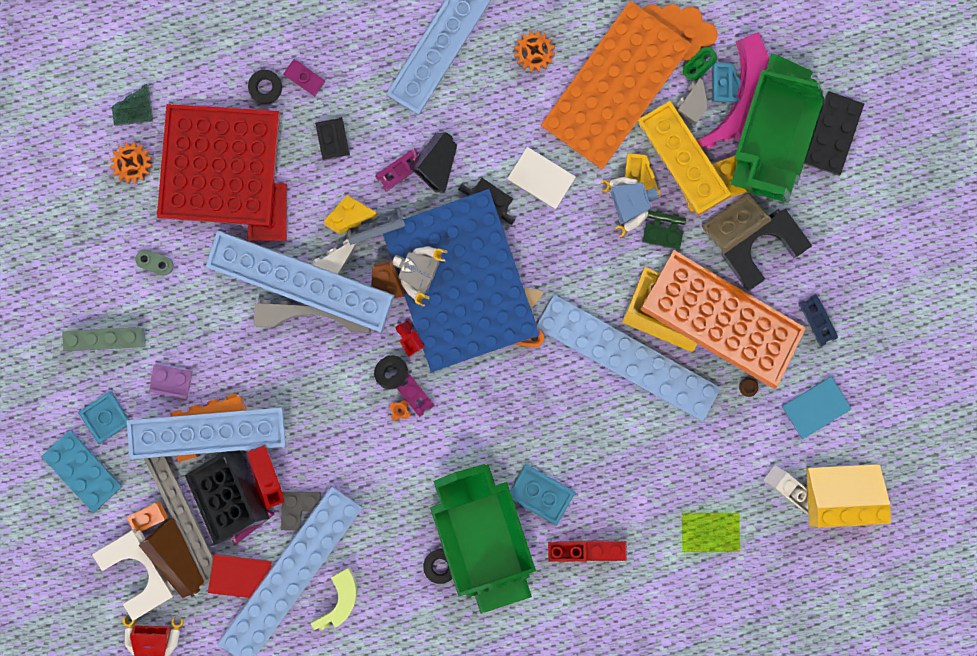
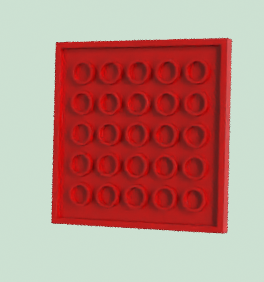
(218, 164)

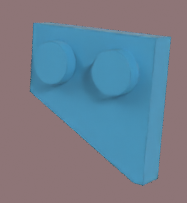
(725, 83)

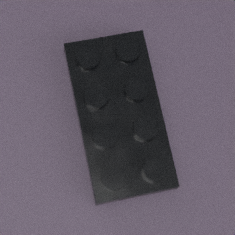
(834, 133)

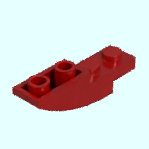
(587, 551)

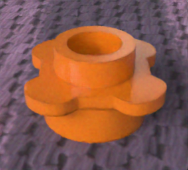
(397, 415)

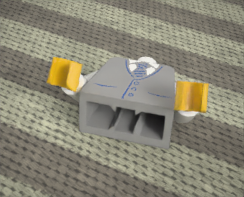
(418, 271)

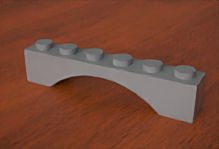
(272, 315)

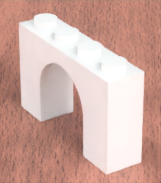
(158, 587)

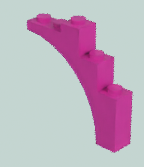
(752, 61)

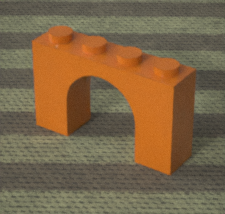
(231, 404)

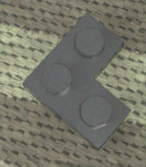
(293, 505)

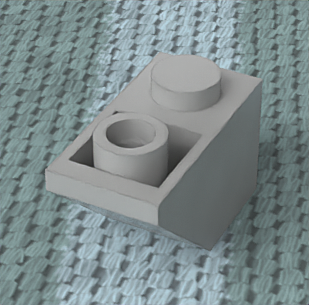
(694, 104)

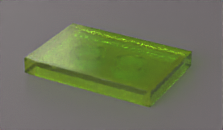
(710, 532)

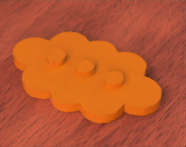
(686, 24)

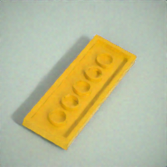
(684, 158)

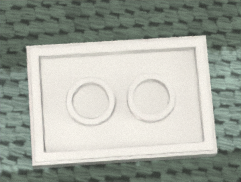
(541, 178)

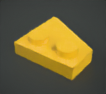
(639, 168)
(348, 215)

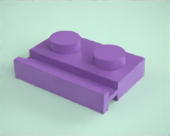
(170, 381)

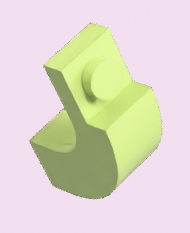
(347, 595)

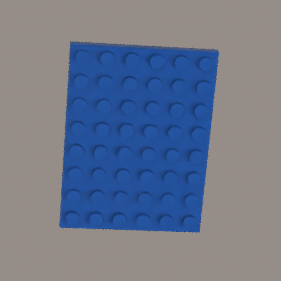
(477, 290)

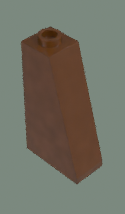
(172, 558)

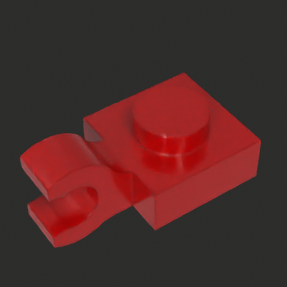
(410, 340)

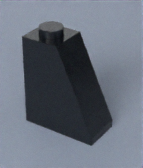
(436, 161)

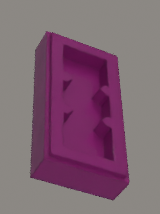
(304, 77)

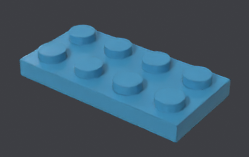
(82, 471)

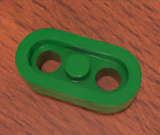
(699, 63)

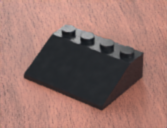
(226, 496)

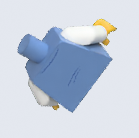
(630, 201)

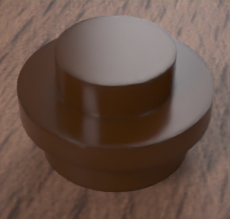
(748, 387)

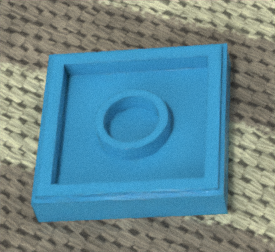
(104, 417)

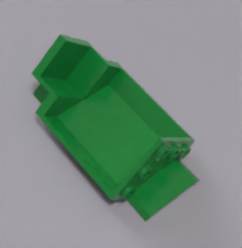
(778, 130)
(482, 538)

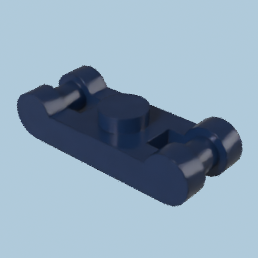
(818, 320)

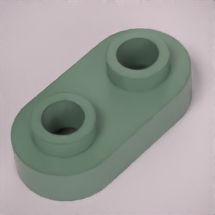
(153, 262)

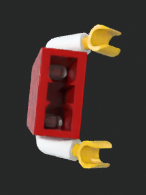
(151, 640)

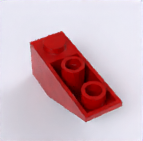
(265, 477)

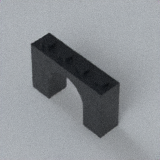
(782, 227)

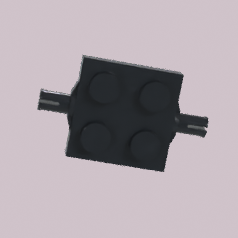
(500, 198)

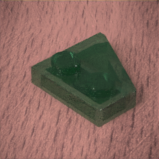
(134, 108)

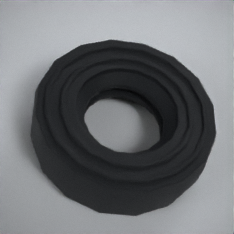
(261, 75)
(383, 365)
(428, 567)

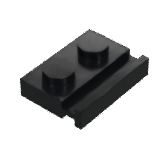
(332, 139)

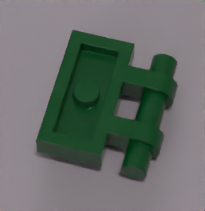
(662, 235)

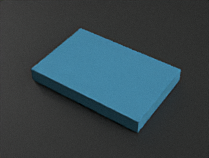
(816, 407)
(541, 494)

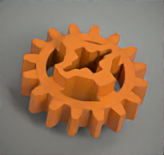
(527, 47)
(127, 169)

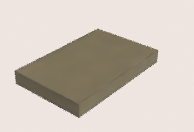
(736, 223)

